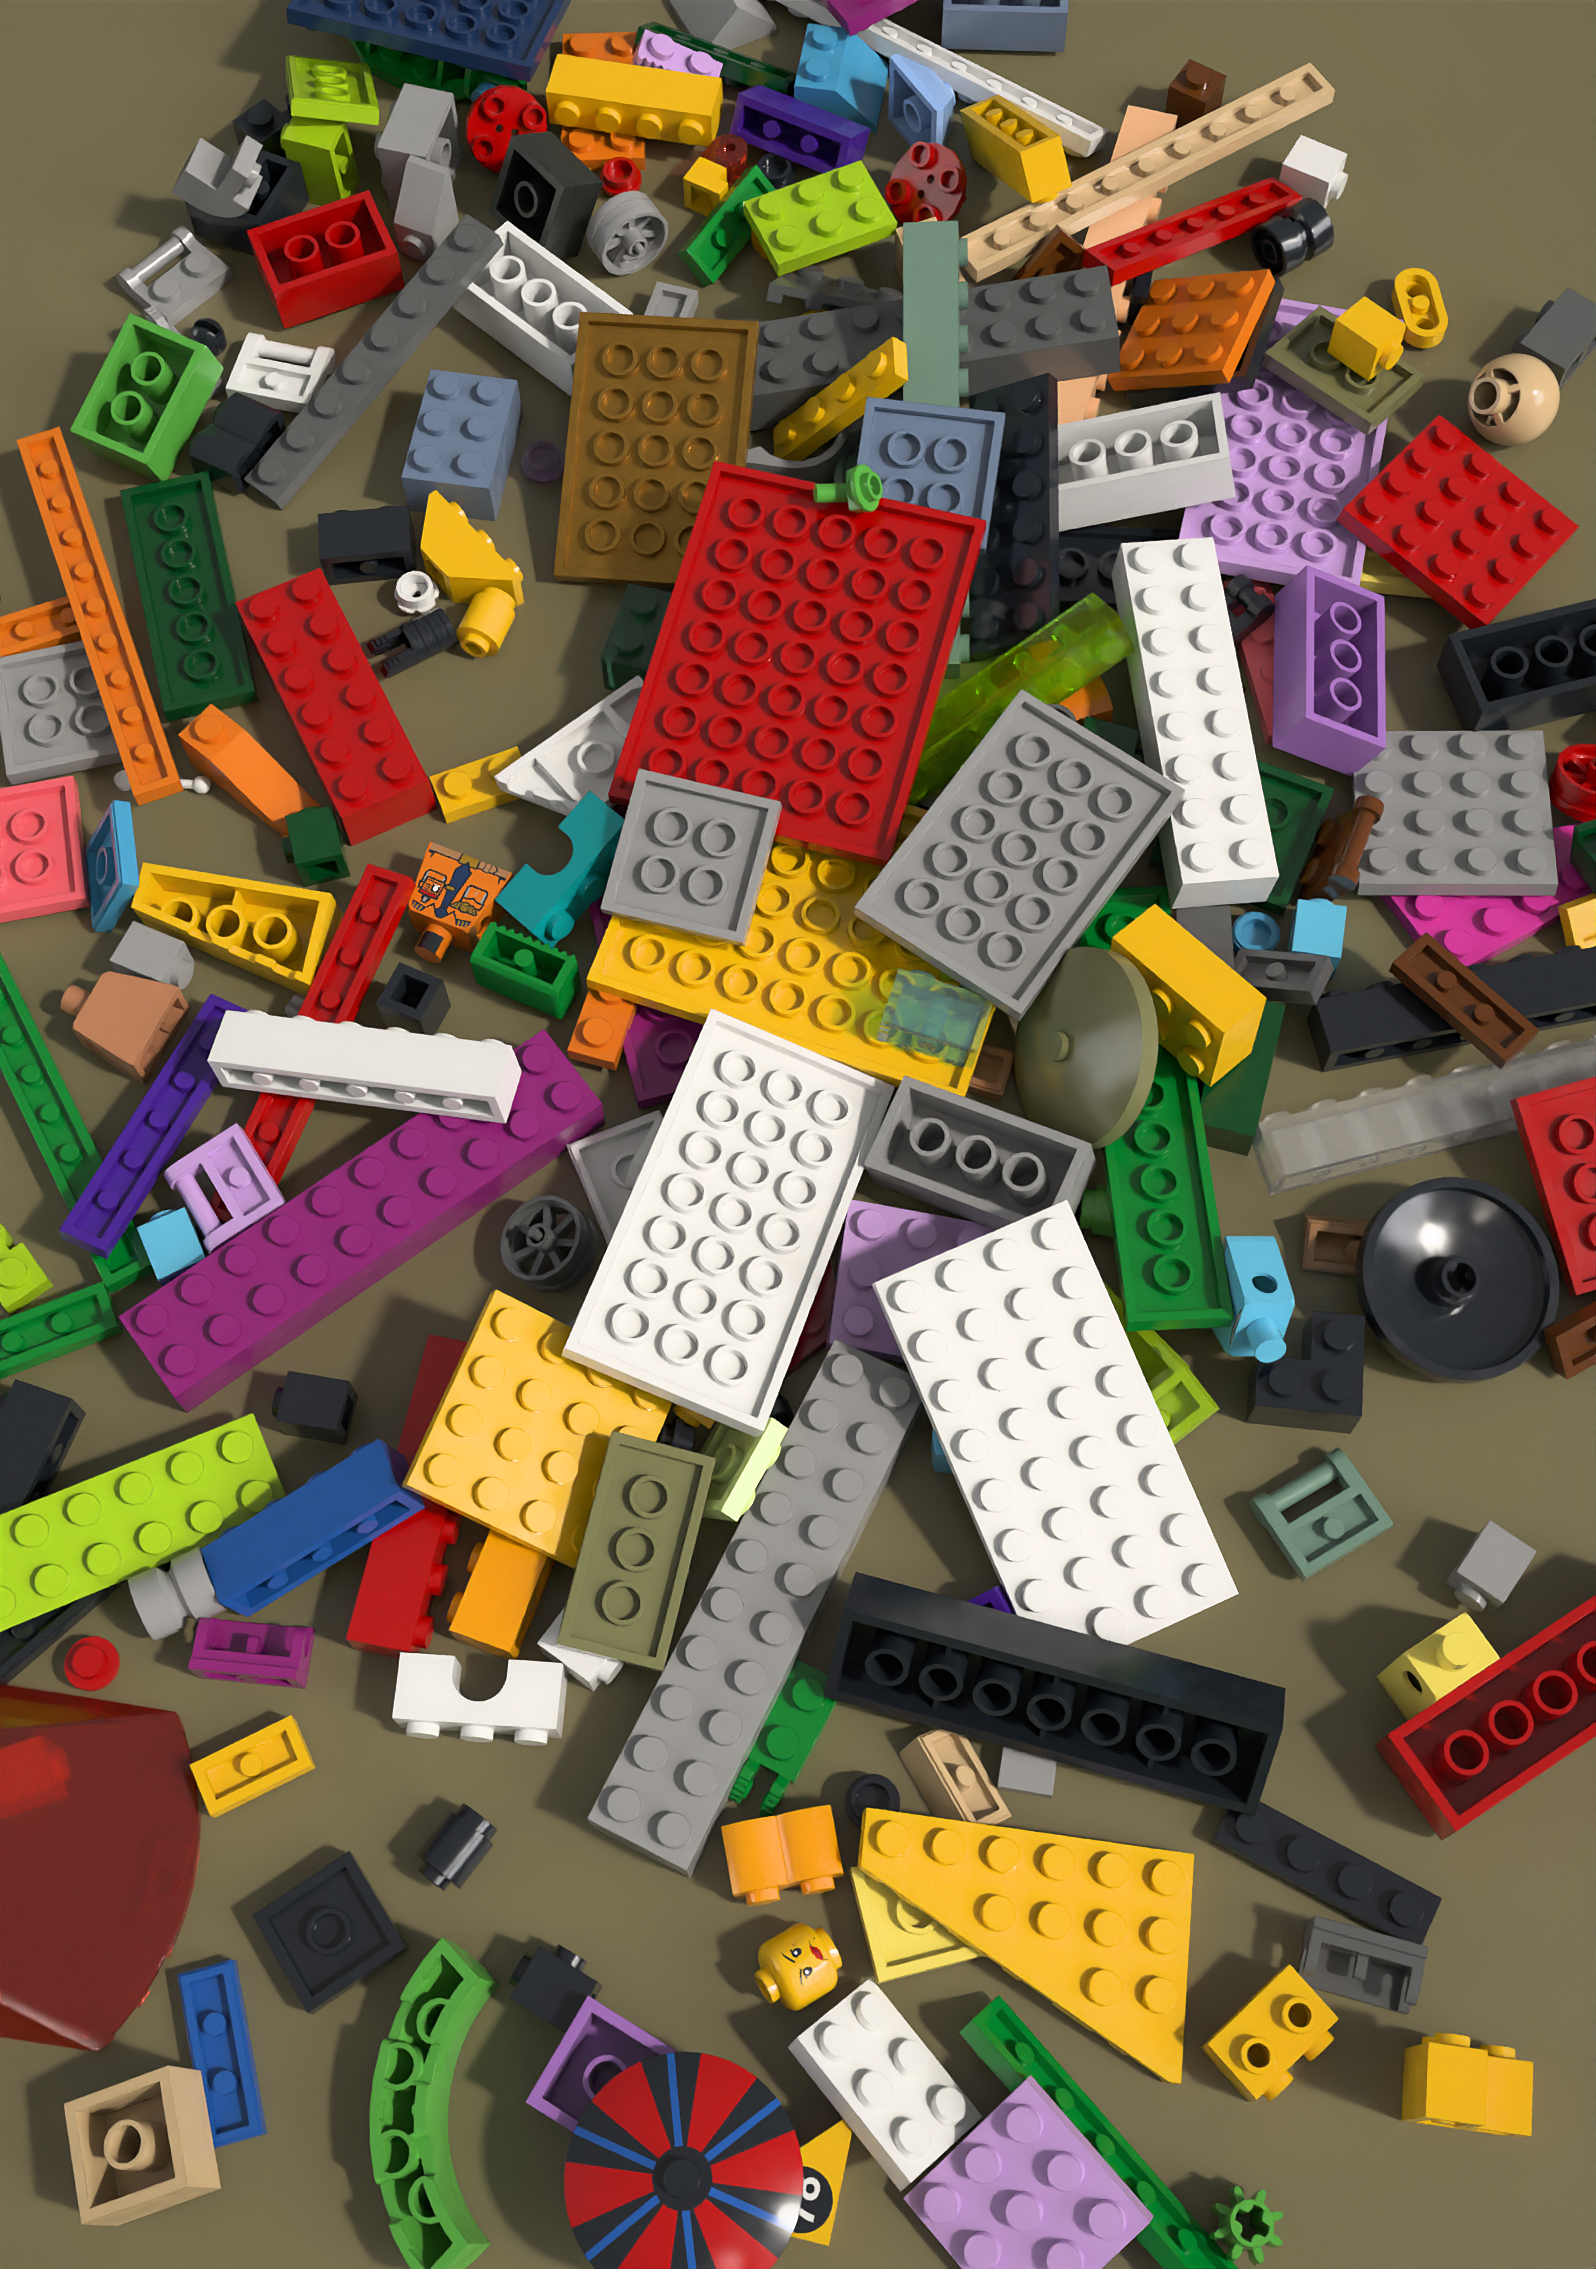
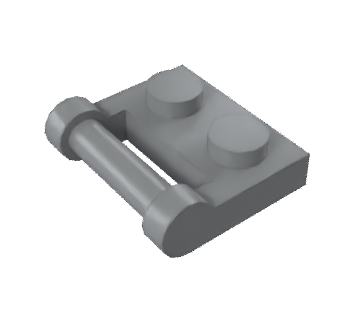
(182, 286)

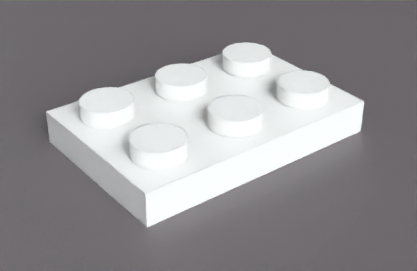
(885, 2083)

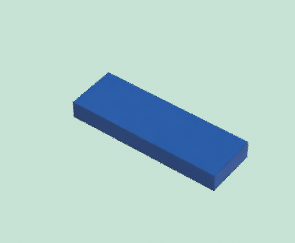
(223, 2051)

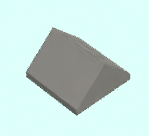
(724, 21)

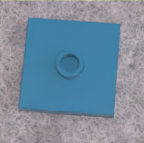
(111, 866)

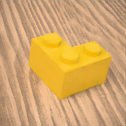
(1467, 2086)

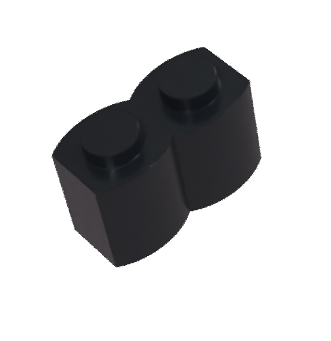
(235, 441)

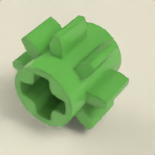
(1261, 2221)

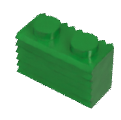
(526, 970)

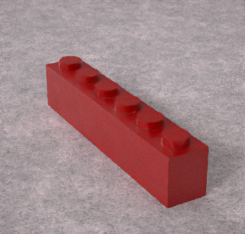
(407, 1560)

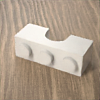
(527, 1705)

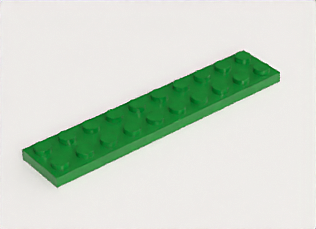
(1163, 1182)

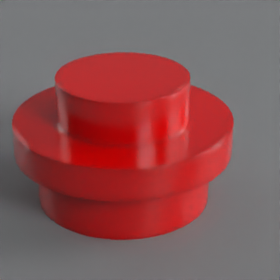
(620, 176)
(92, 1663)

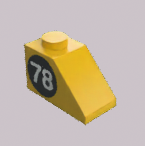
(823, 2173)

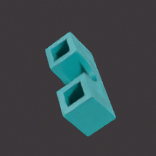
(554, 902)

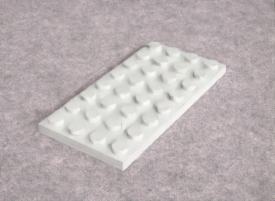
(730, 1224)
(1054, 1432)

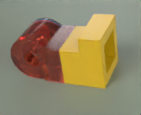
(715, 173)

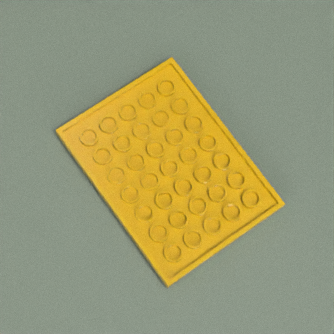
(803, 973)

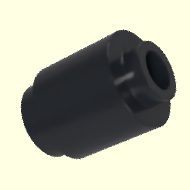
(456, 1847)

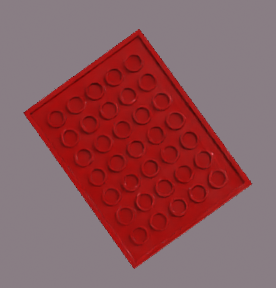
(804, 657)

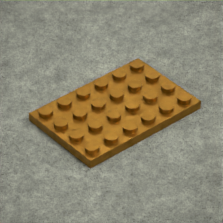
(643, 431)

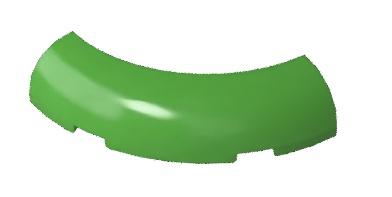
(412, 2110)

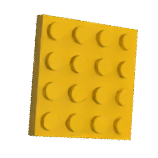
(526, 1431)

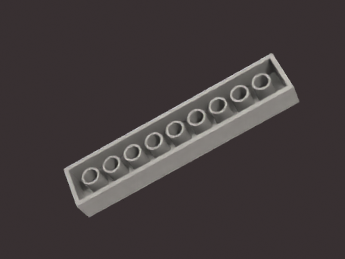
(759, 1610)

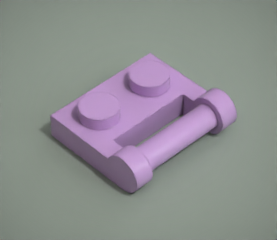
(238, 1178)

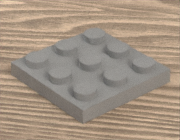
(52, 715)
(691, 857)

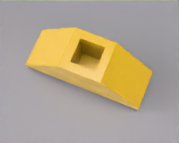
(463, 558)

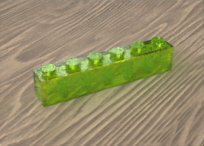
(1046, 665)

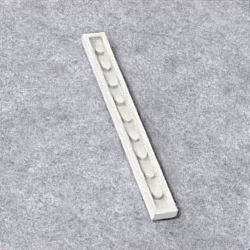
(970, 80)

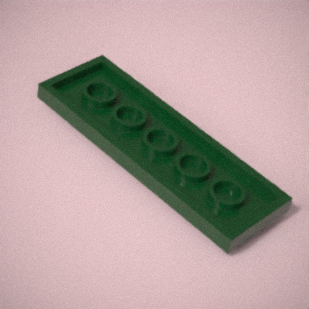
(188, 596)

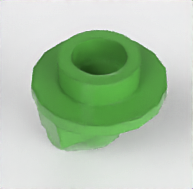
(861, 490)

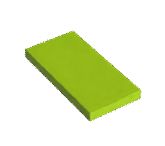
(331, 90)

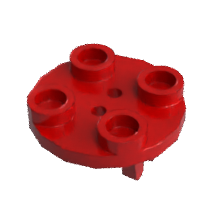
(504, 106)
(913, 178)

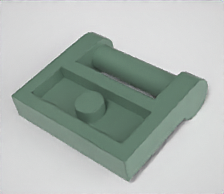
(1330, 1528)

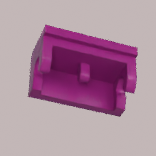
(252, 1653)

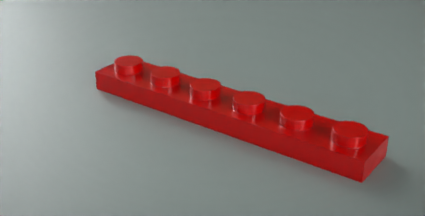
(1190, 230)

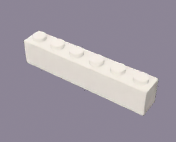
(366, 1065)

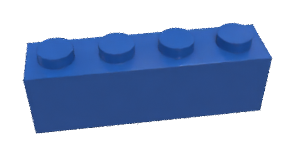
(311, 1528)

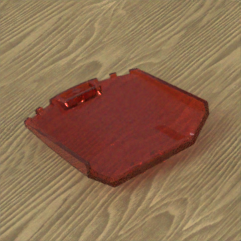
(90, 1861)

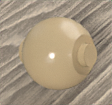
(1513, 399)

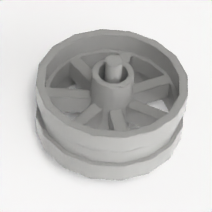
(632, 231)

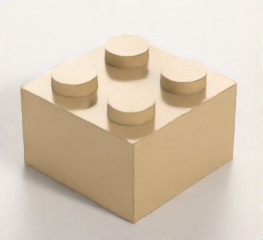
(141, 2146)

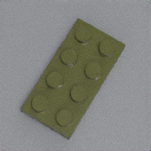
(636, 1552)

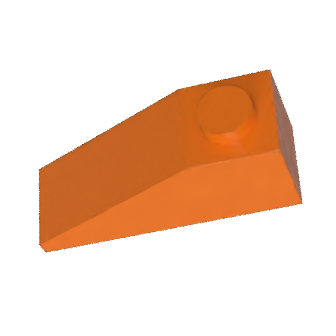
(243, 768)

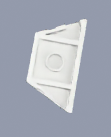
(575, 757)

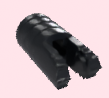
(423, 638)

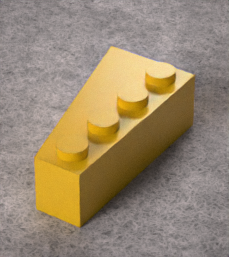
(245, 922)

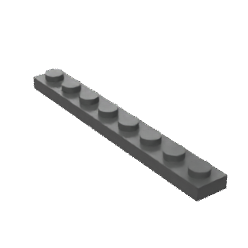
(374, 361)

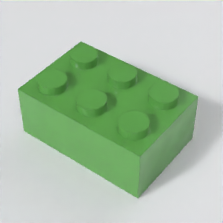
(147, 398)

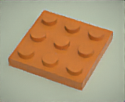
(1192, 330)

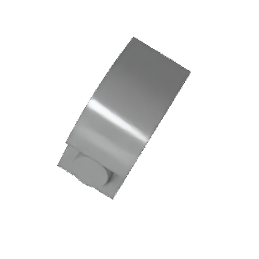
(220, 182)

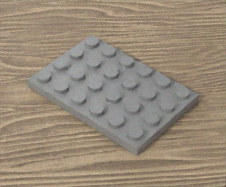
(1019, 853)

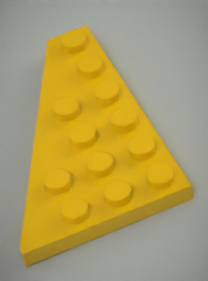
(1067, 1915)

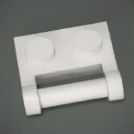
(275, 382)

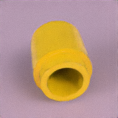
(486, 622)

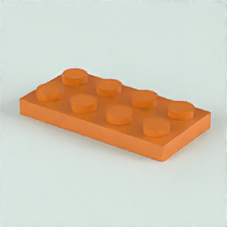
(596, 146)

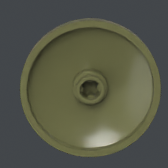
(1088, 1047)

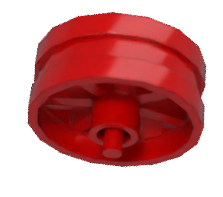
(1574, 782)

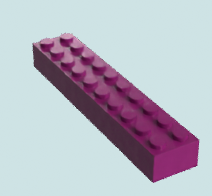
(355, 1229)

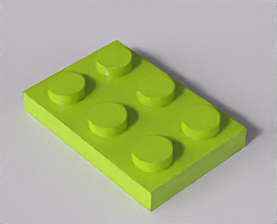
(819, 218)

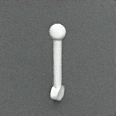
(200, 784)

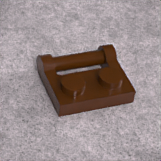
(1339, 851)

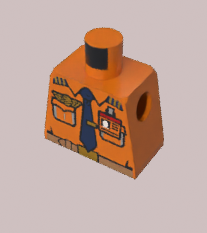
(454, 901)

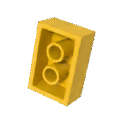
(1200, 1003)

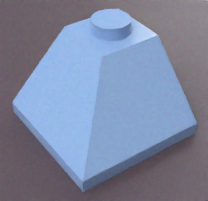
(919, 102)

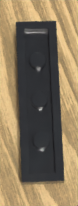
(1329, 1872)

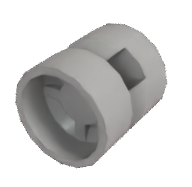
(171, 1596)

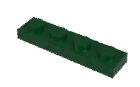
(737, 68)

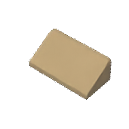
(953, 1779)

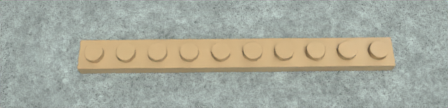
(1149, 169)

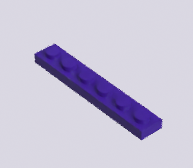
(148, 1138)

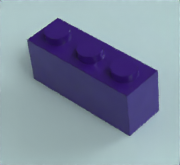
(797, 130)

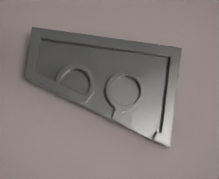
(827, 292)

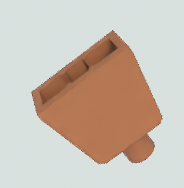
(126, 1020)

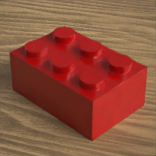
(326, 259)

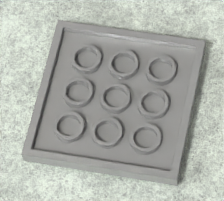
(1459, 815)

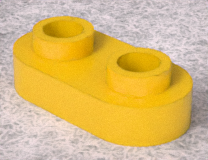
(1425, 312)

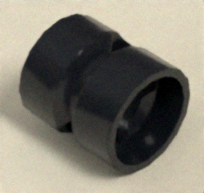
(1293, 238)

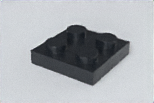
(330, 1932)

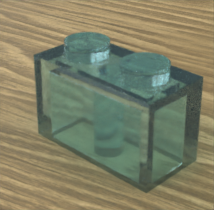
(934, 1018)

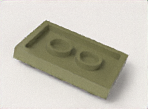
(1305, 364)

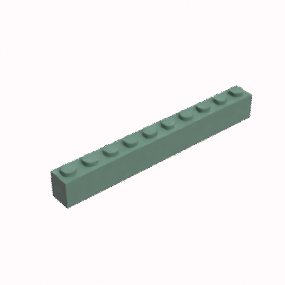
(936, 338)

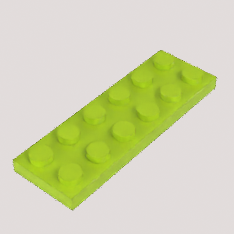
(132, 1519)

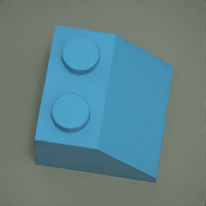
(841, 75)

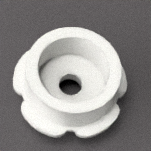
(414, 584)

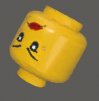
(797, 1966)

